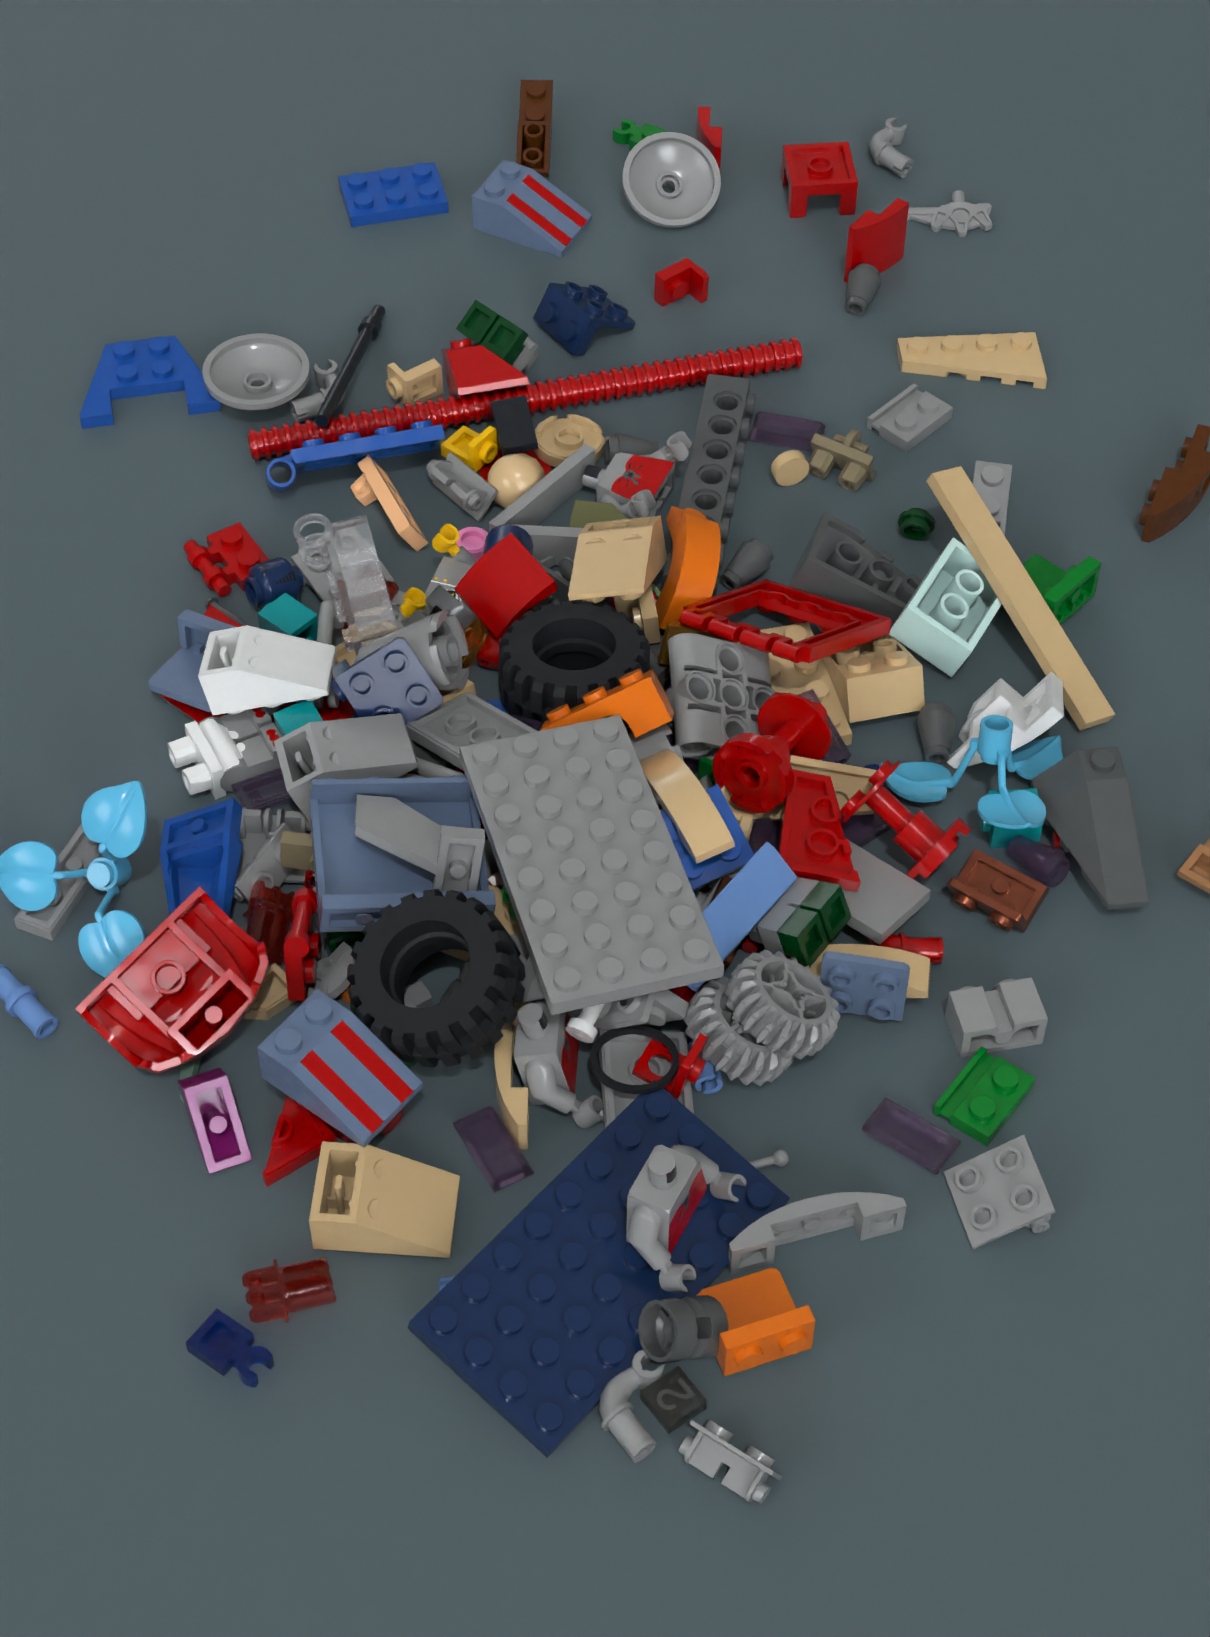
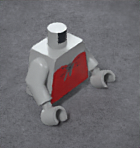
(639, 482)
(549, 1062)
(666, 1200)

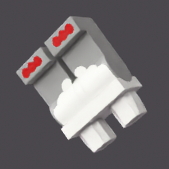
(226, 750)

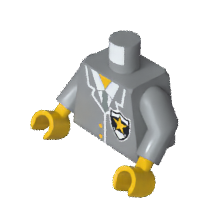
(447, 574)

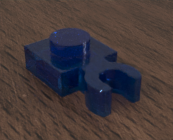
(227, 1344)

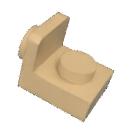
(415, 384)
(643, 613)

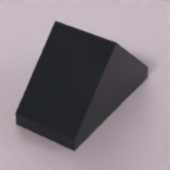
(513, 425)

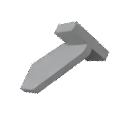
(446, 851)

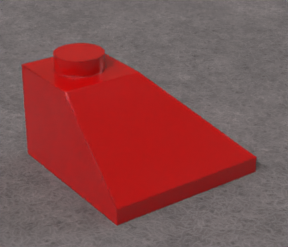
(476, 369)

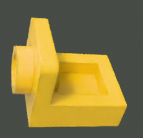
(472, 447)

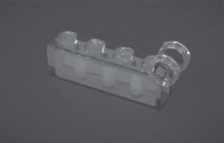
(354, 575)

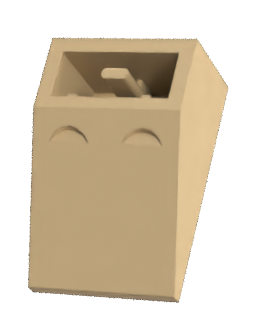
(617, 559)
(877, 679)
(381, 1203)

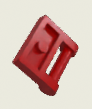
(301, 946)

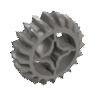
(782, 1004)
(726, 1043)

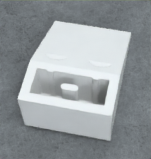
(263, 669)

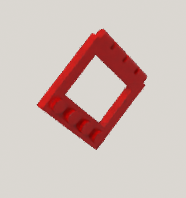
(841, 624)

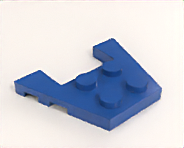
(142, 370)

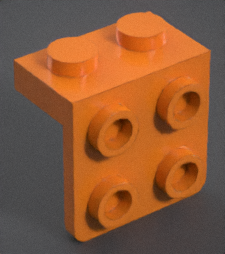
(760, 1321)

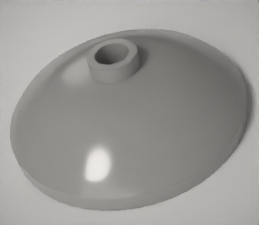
(674, 162)
(256, 371)

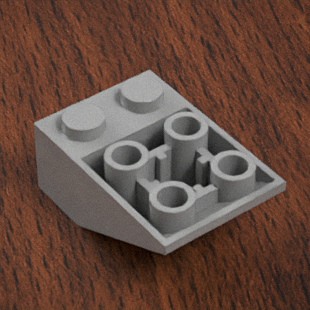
(345, 751)

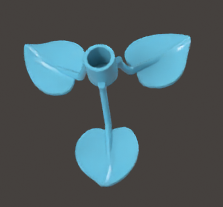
(1012, 810)
(118, 822)

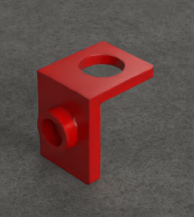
(689, 1066)

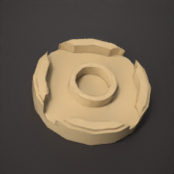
(563, 436)

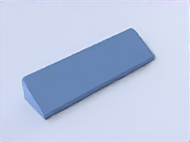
(746, 900)

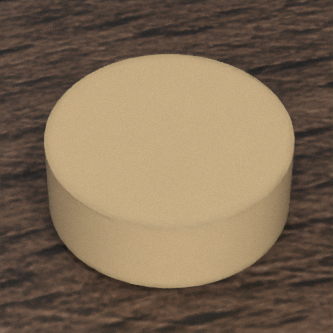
(789, 468)

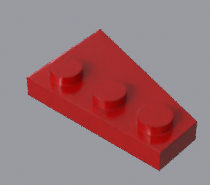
(813, 834)

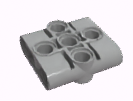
(714, 691)

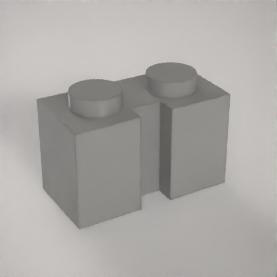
(996, 1018)

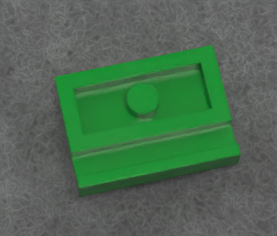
(984, 1096)

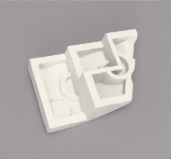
(1029, 714)

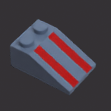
(527, 210)
(337, 1068)

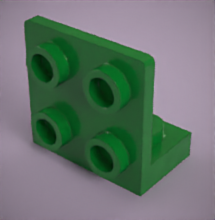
(1064, 590)

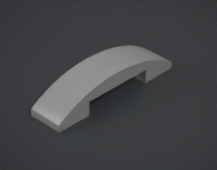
(868, 1212)

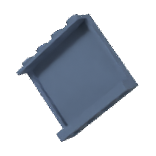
(361, 879)

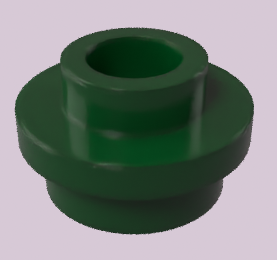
(916, 524)

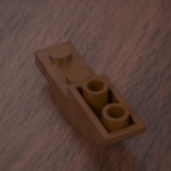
(535, 125)
(1179, 488)

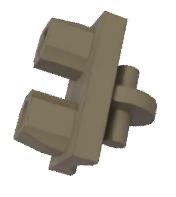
(845, 455)

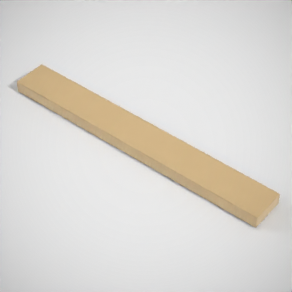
(1020, 596)

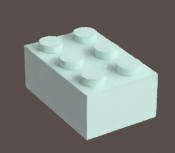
(948, 610)

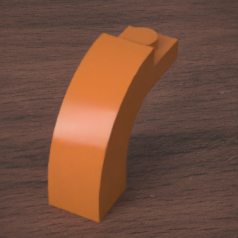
(692, 564)

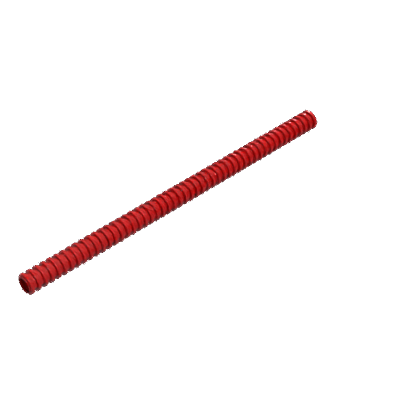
(540, 395)

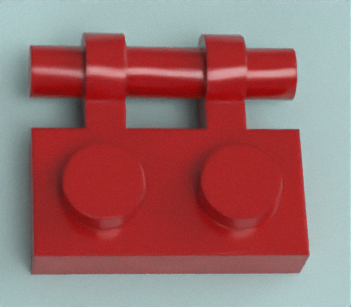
(231, 548)

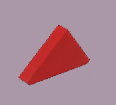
(295, 1141)

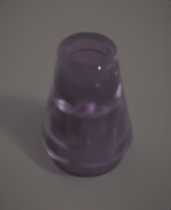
(1039, 860)

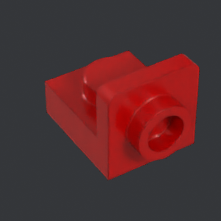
(679, 281)

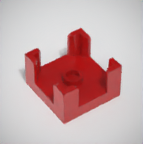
(819, 171)

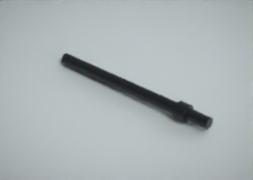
(368, 331)

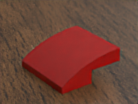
(877, 238)
(504, 585)

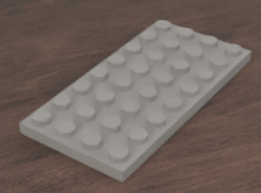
(589, 865)

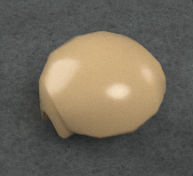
(513, 477)

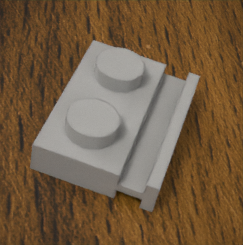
(910, 418)

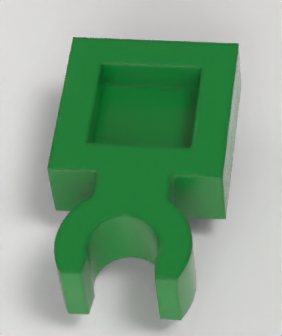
(632, 134)

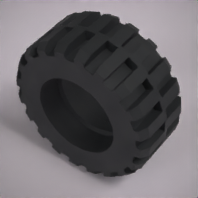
(566, 653)
(406, 938)

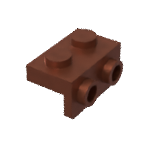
(998, 891)

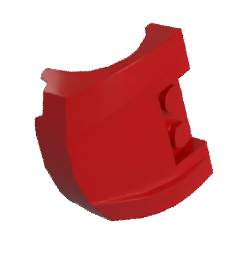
(179, 988)

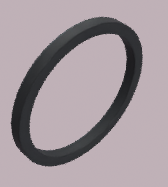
(634, 1089)

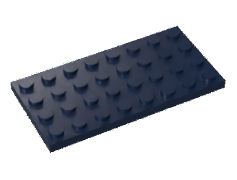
(561, 1291)

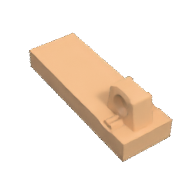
(376, 485)

